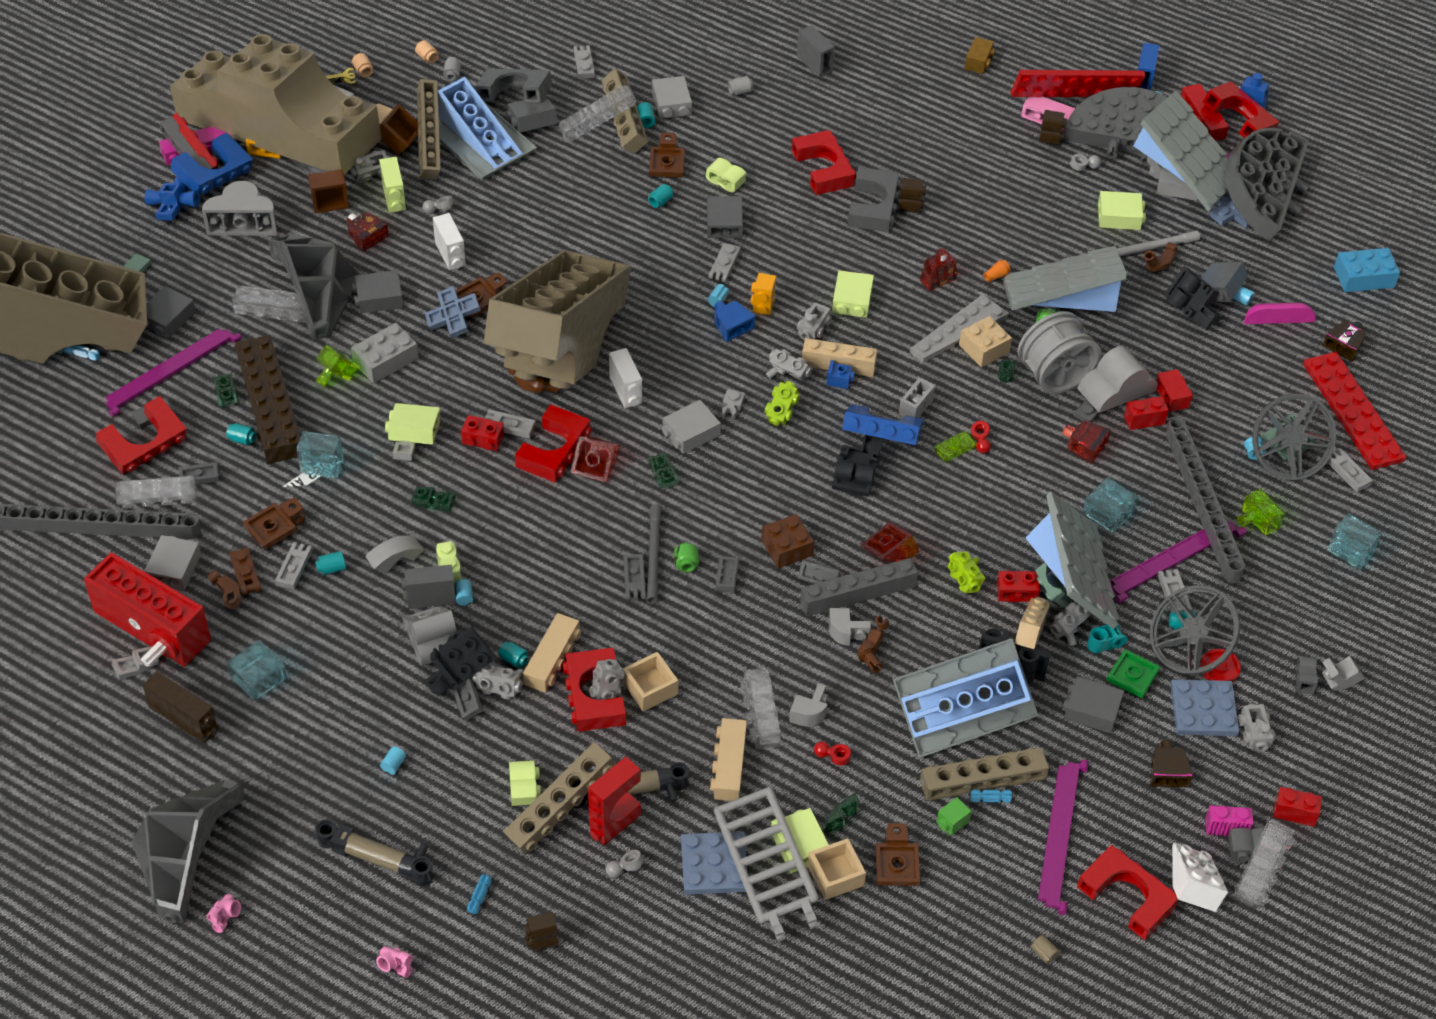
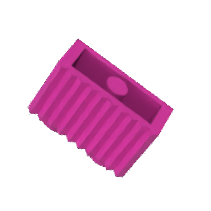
(1223, 818)

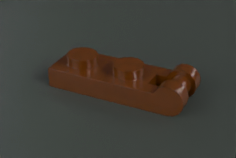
(245, 571)

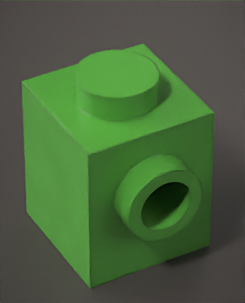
(953, 816)

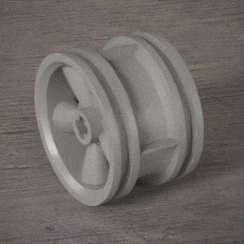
(1059, 352)

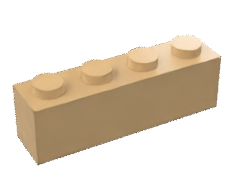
(820, 353)
(1032, 622)
(551, 653)
(730, 759)

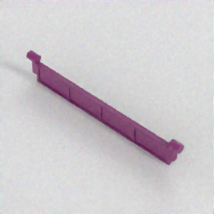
(168, 368)
(1164, 561)
(1059, 835)

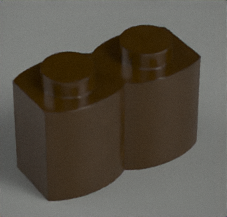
(1052, 127)
(911, 195)
(541, 932)

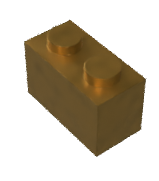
(979, 55)

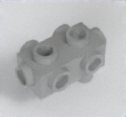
(367, 165)
(814, 322)
(785, 363)
(1066, 623)
(606, 680)
(499, 681)
(1257, 727)

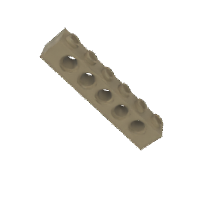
(627, 122)
(428, 129)
(995, 777)
(547, 801)

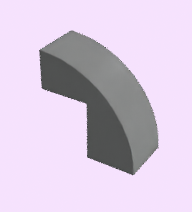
(389, 552)

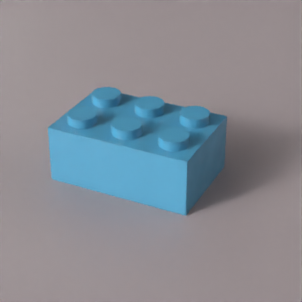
(1366, 269)

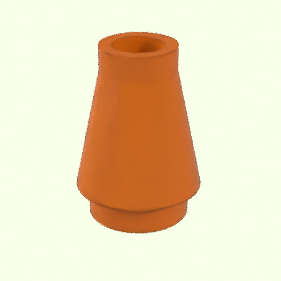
(998, 270)

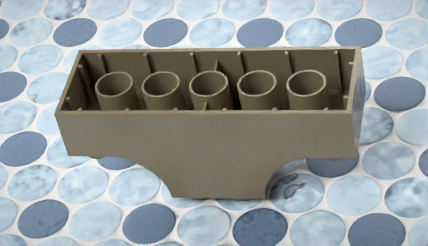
(280, 102)
(65, 301)
(557, 317)

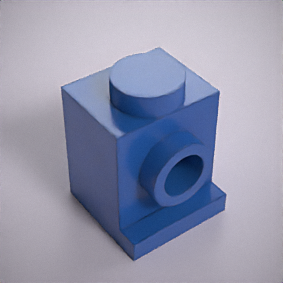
(839, 375)

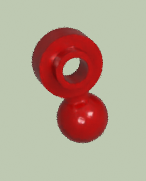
(983, 445)
(823, 750)

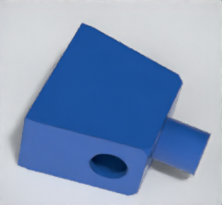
(1256, 89)
(733, 319)

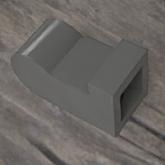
(1306, 674)

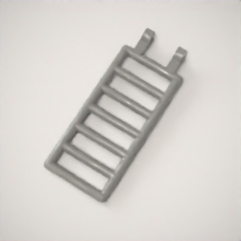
(789, 844)

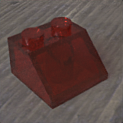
(595, 458)
(891, 544)

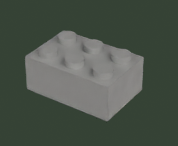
(384, 353)

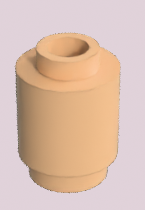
(427, 52)
(362, 65)

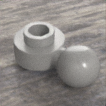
(1079, 162)
(444, 203)
(630, 862)

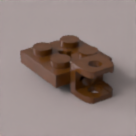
(667, 152)
(483, 289)
(281, 517)
(897, 849)

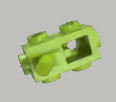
(784, 397)
(966, 571)

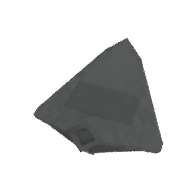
(320, 279)
(173, 840)

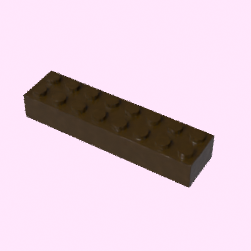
(268, 398)

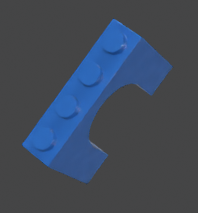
(202, 179)
(859, 420)

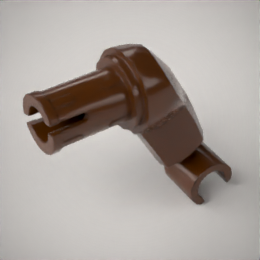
(1161, 262)
(535, 386)
(229, 587)
(872, 644)

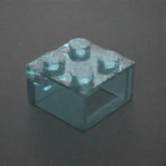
(317, 454)
(1110, 504)
(1353, 541)
(258, 668)

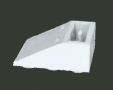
(1197, 878)

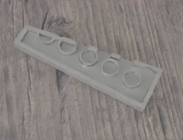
(949, 332)

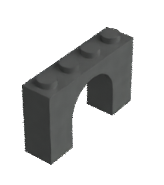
(534, 83)
(876, 216)

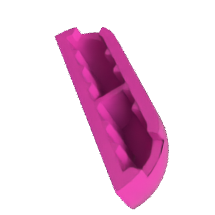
(1279, 313)

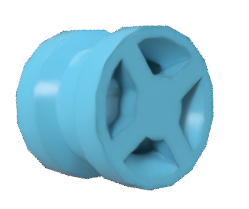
(1249, 447)

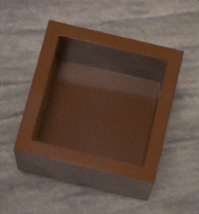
(398, 129)
(328, 191)
(787, 541)

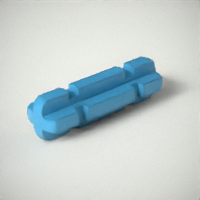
(83, 351)
(991, 795)
(479, 894)

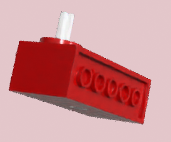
(148, 610)

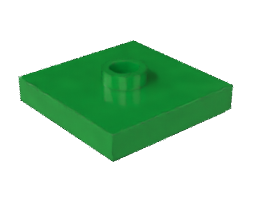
(1133, 673)

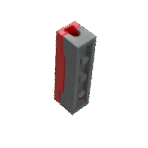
(186, 140)

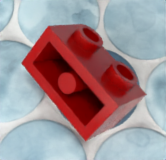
(1174, 390)
(1146, 413)
(482, 433)
(1017, 586)
(1297, 806)

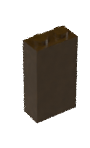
(180, 707)

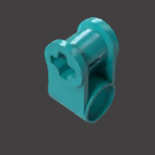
(1105, 638)

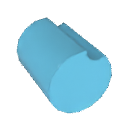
(719, 294)
(1244, 296)
(463, 592)
(393, 760)

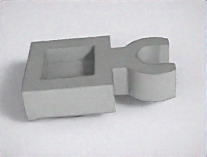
(732, 401)
(404, 450)

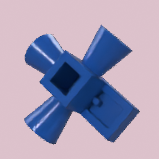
(171, 198)

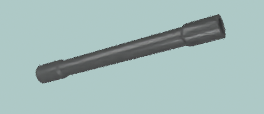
(652, 587)

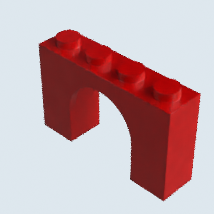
(1232, 97)
(825, 146)
(128, 455)
(552, 463)
(588, 712)
(611, 804)
(1115, 867)

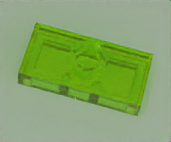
(954, 446)

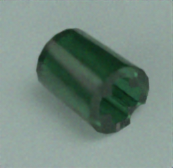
(1006, 370)

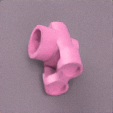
(222, 911)
(396, 960)

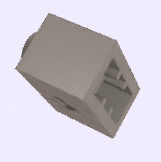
(917, 398)

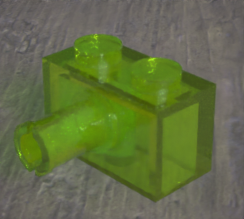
(335, 363)
(1261, 511)

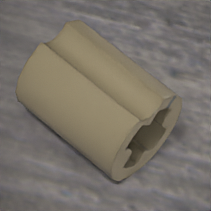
(1045, 949)

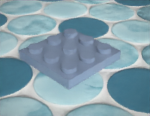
(1204, 707)
(709, 864)

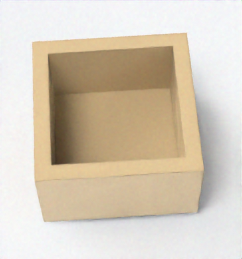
(985, 341)
(650, 681)
(836, 869)

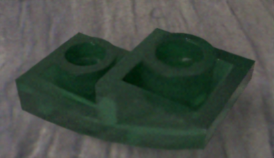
(225, 390)
(662, 470)
(430, 499)
(836, 818)

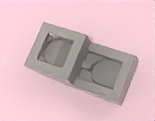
(131, 665)

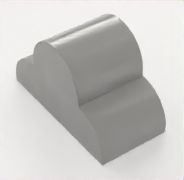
(239, 212)
(1116, 380)
(429, 630)

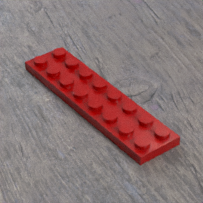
(1072, 82)
(1354, 411)

